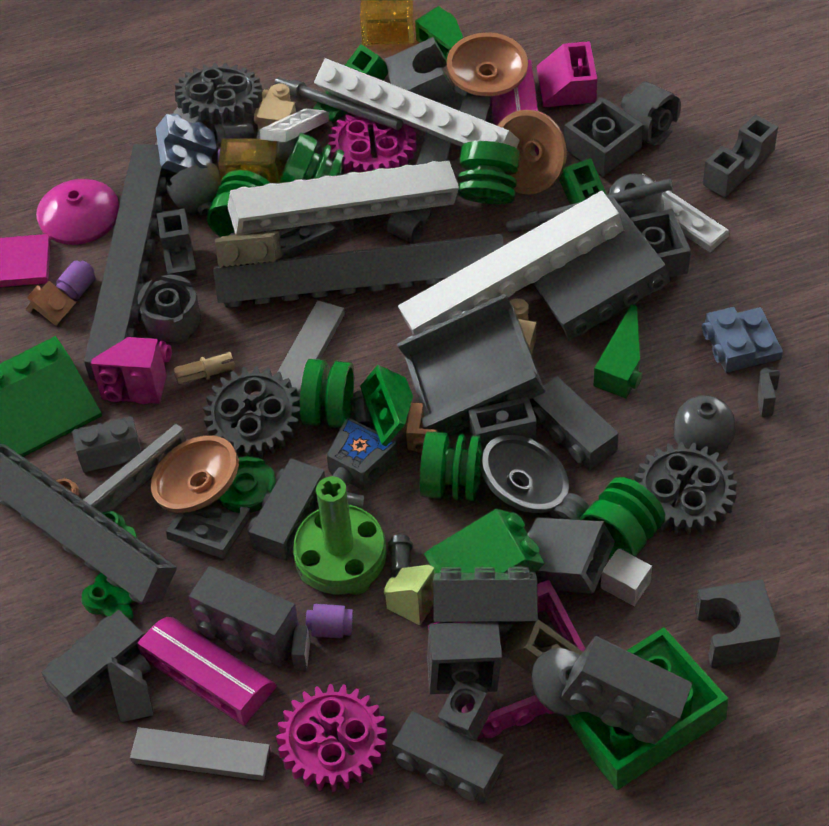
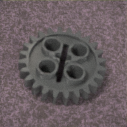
(218, 93)
(253, 411)
(711, 498)

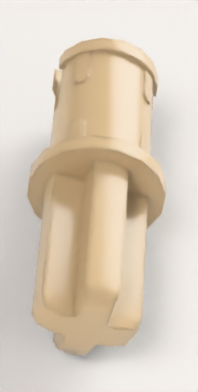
(204, 368)

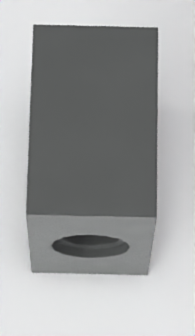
(421, 71)
(751, 615)

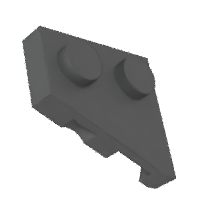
(208, 529)

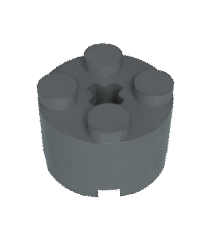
(654, 109)
(169, 309)

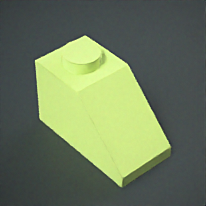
(411, 593)

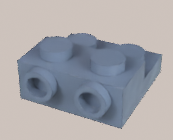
(184, 143)
(741, 338)

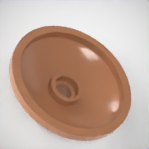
(487, 64)
(537, 129)
(194, 474)

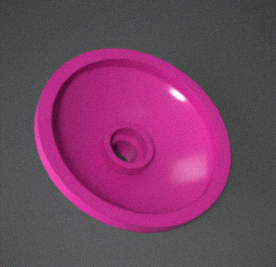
(78, 211)

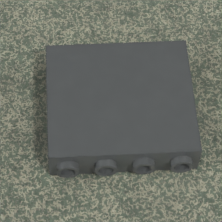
(603, 280)
(470, 364)

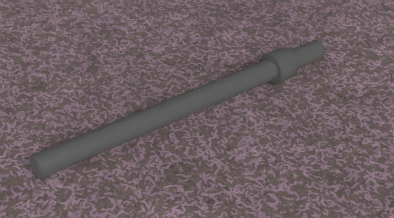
(300, 90)
(536, 218)

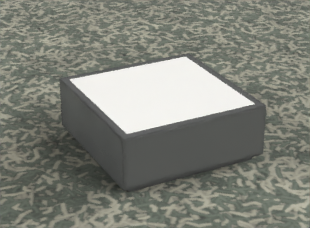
(300, 648)

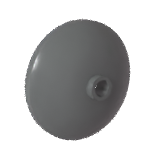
(524, 474)

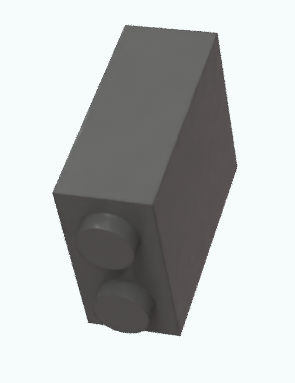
(571, 552)

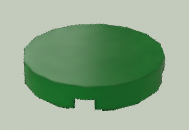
(250, 485)

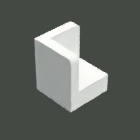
(626, 576)

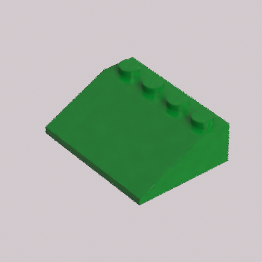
(42, 398)
(618, 751)

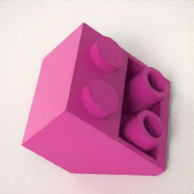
(568, 76)
(131, 371)

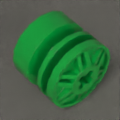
(306, 164)
(488, 172)
(218, 215)
(450, 466)
(628, 513)

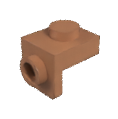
(50, 302)
(414, 428)

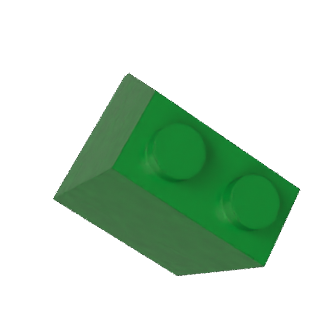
(490, 541)

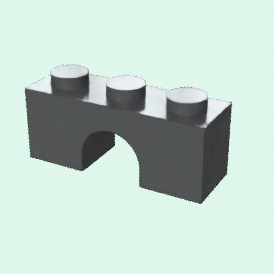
(730, 167)

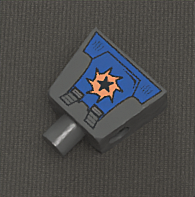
(359, 455)

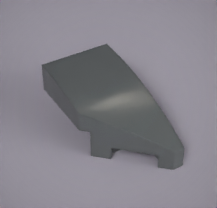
(766, 396)
(129, 691)

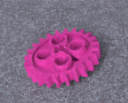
(391, 145)
(310, 756)

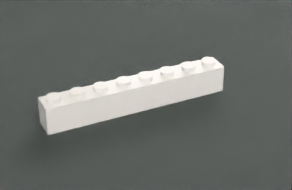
(409, 107)
(342, 197)
(516, 263)

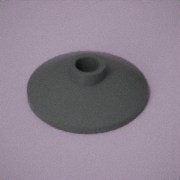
(549, 679)

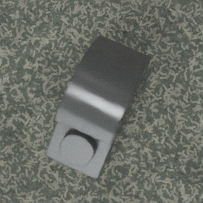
(176, 243)

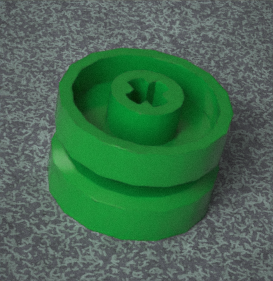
(326, 392)

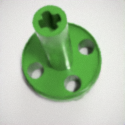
(340, 544)

